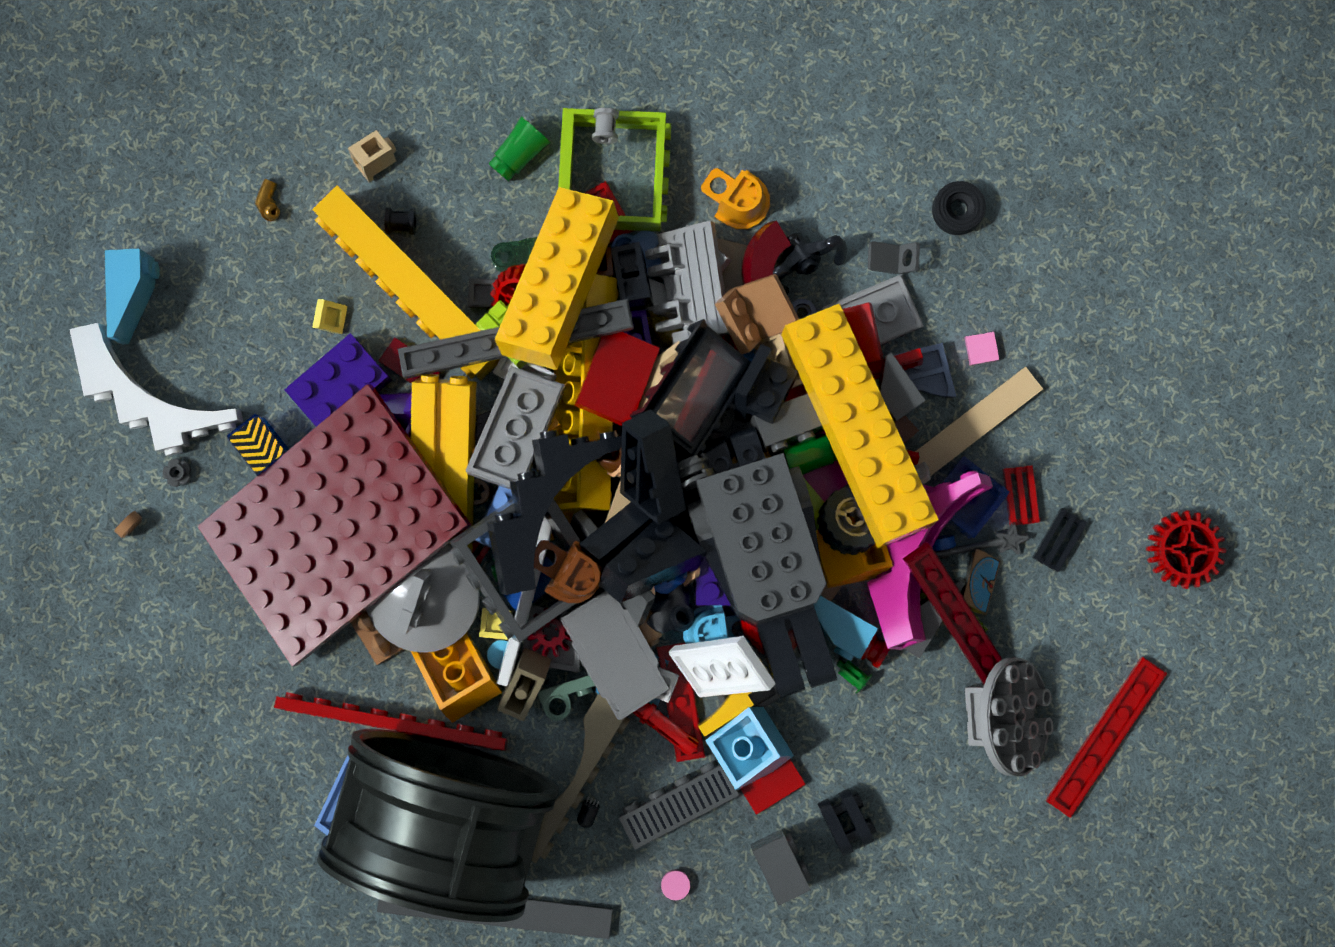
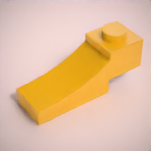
(729, 709)

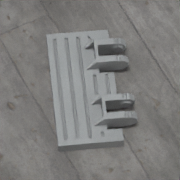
(697, 281)

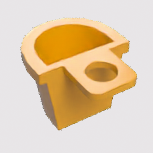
(743, 201)

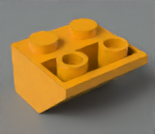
(849, 568)

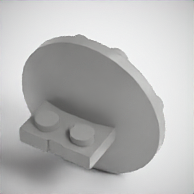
(429, 606)
(1004, 716)

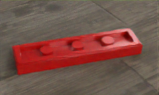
(682, 705)

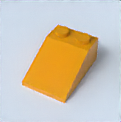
(458, 677)

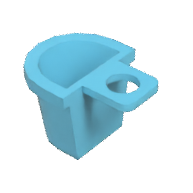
(710, 625)

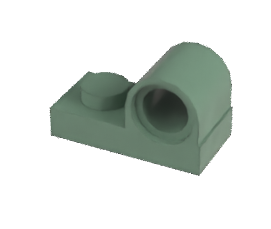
(580, 686)

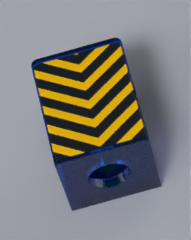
(257, 443)

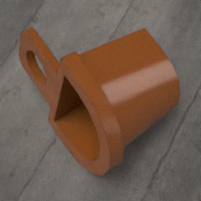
(573, 573)

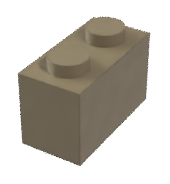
(524, 684)

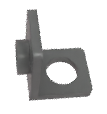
(892, 258)

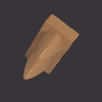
(376, 644)

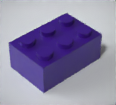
(336, 379)

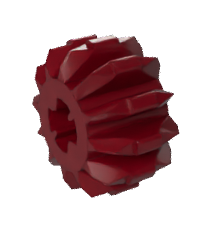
(555, 641)

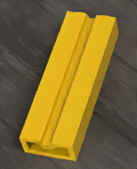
(445, 432)

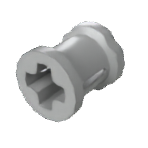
(605, 126)

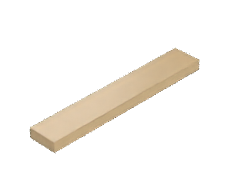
(979, 420)

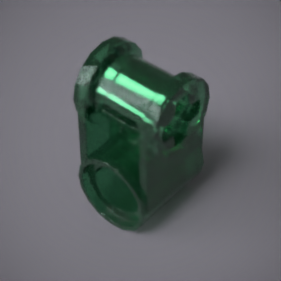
(516, 250)

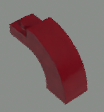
(763, 252)

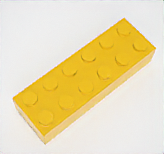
(557, 278)

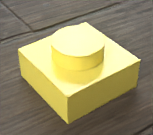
(329, 316)
(489, 626)

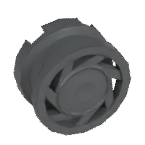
(692, 470)

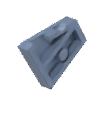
(934, 373)

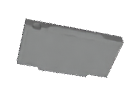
(614, 654)

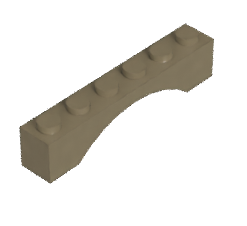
(599, 728)

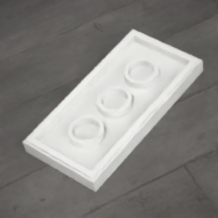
(722, 667)

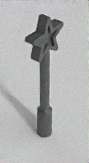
(1005, 541)

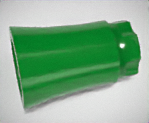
(518, 149)
(810, 454)

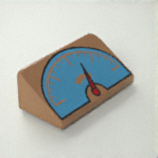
(980, 581)

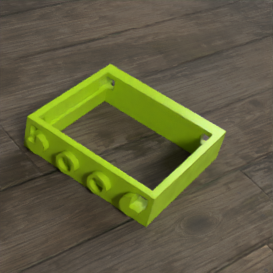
(626, 120)

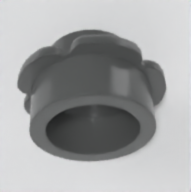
(184, 475)

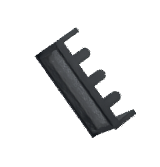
(697, 388)

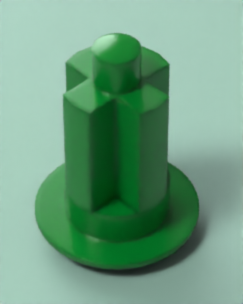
(853, 675)

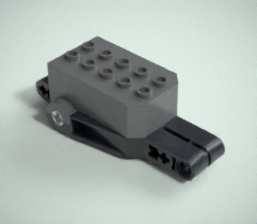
(765, 554)

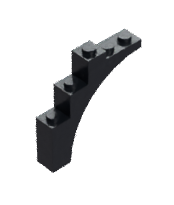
(515, 537)

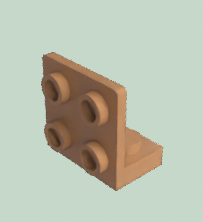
(755, 311)

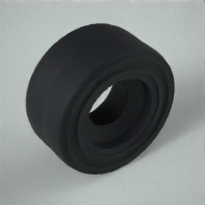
(962, 192)

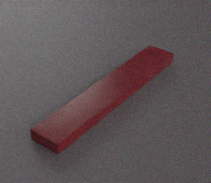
(953, 610)

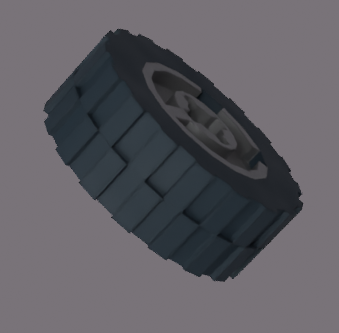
(837, 526)

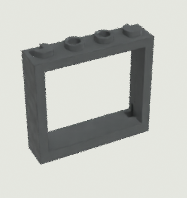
(479, 579)

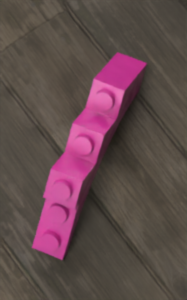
(897, 591)

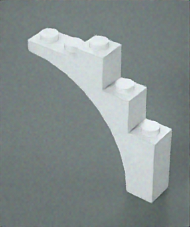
(104, 375)

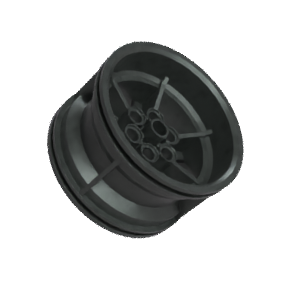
(436, 826)

